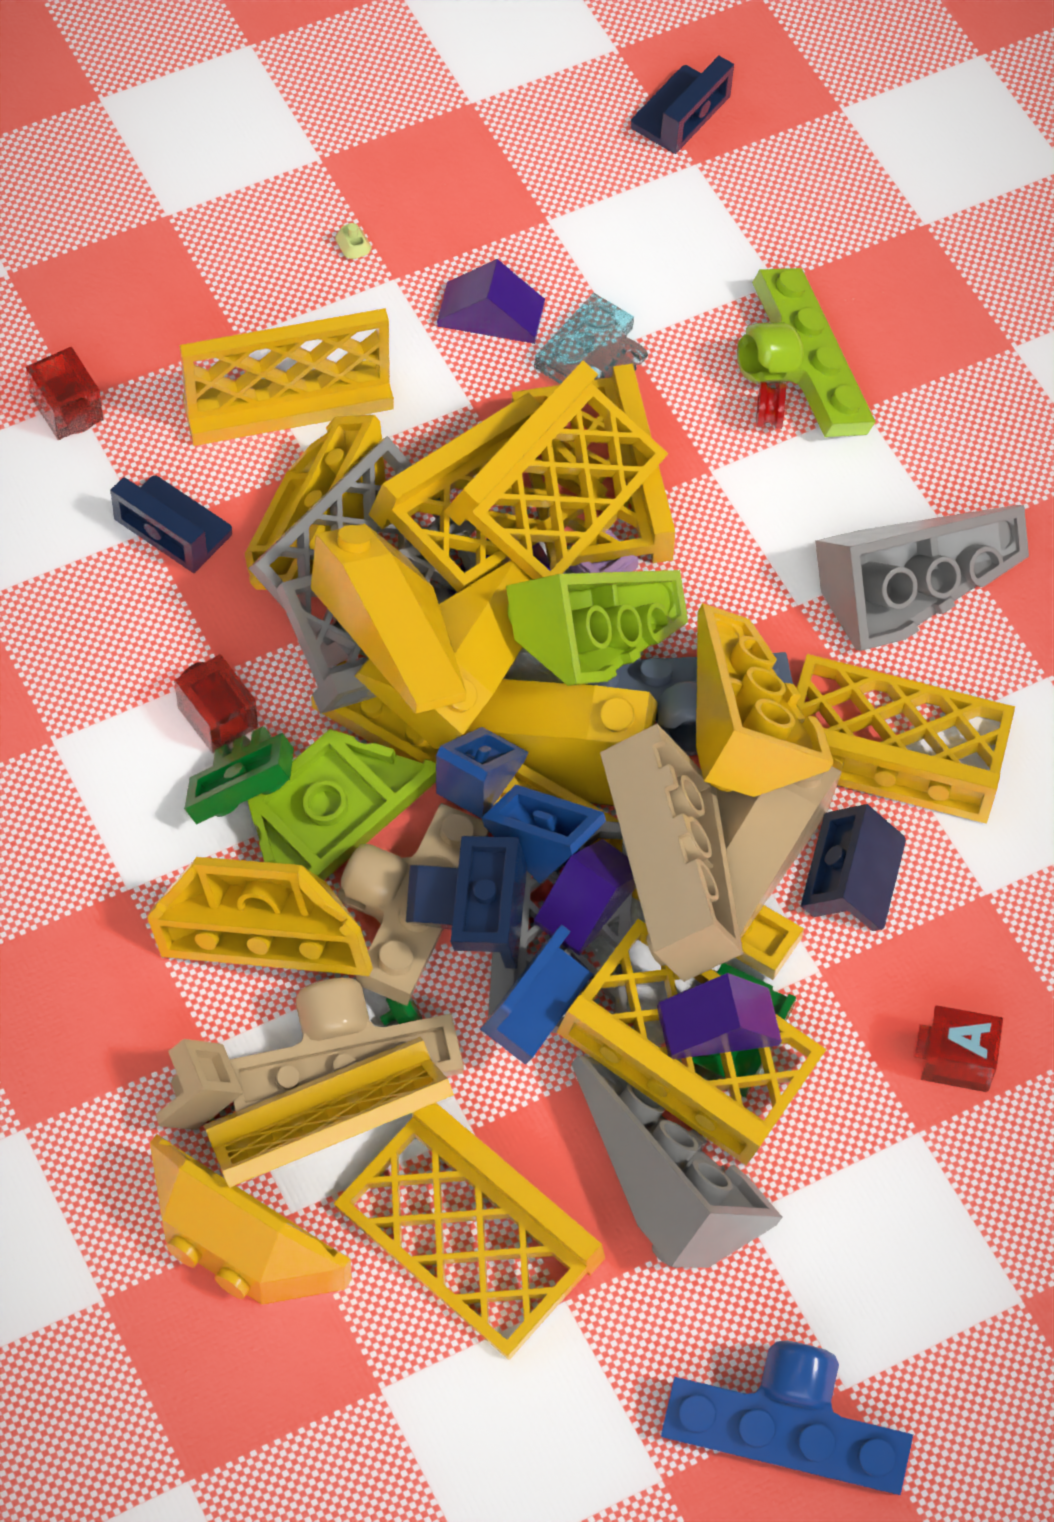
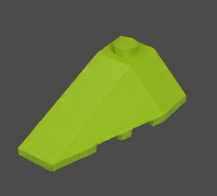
(595, 621)

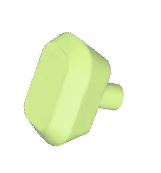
(353, 241)

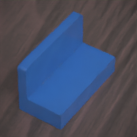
(537, 999)

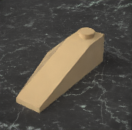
(768, 834)

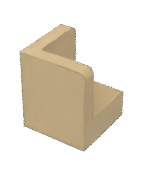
(201, 1086)

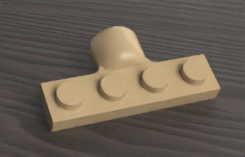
(378, 886)
(336, 1036)

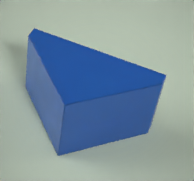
(476, 769)
(545, 825)

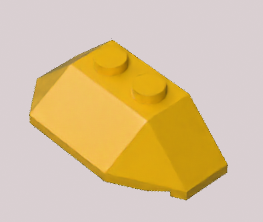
(308, 480)
(258, 918)
(238, 1236)

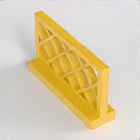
(290, 397)
(536, 438)
(454, 467)
(648, 503)
(888, 766)
(666, 1079)
(326, 1111)
(507, 1191)

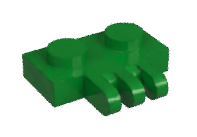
(239, 774)

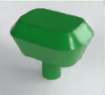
(400, 1012)

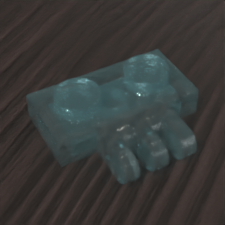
(591, 334)

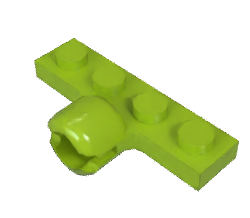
(804, 351)

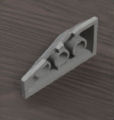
(904, 573)
(673, 1188)

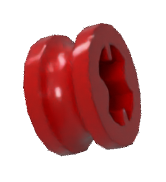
(771, 405)

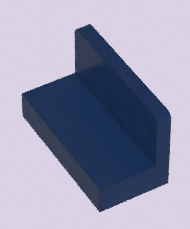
(684, 104)
(169, 520)
(854, 866)
(490, 897)

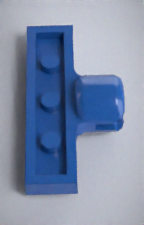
(790, 1422)

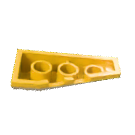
(388, 614)
(483, 650)
(746, 717)
(567, 728)

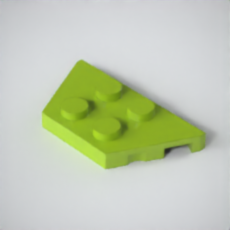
(336, 801)

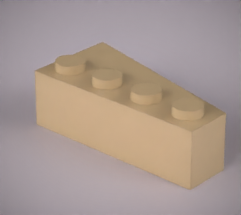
(674, 852)

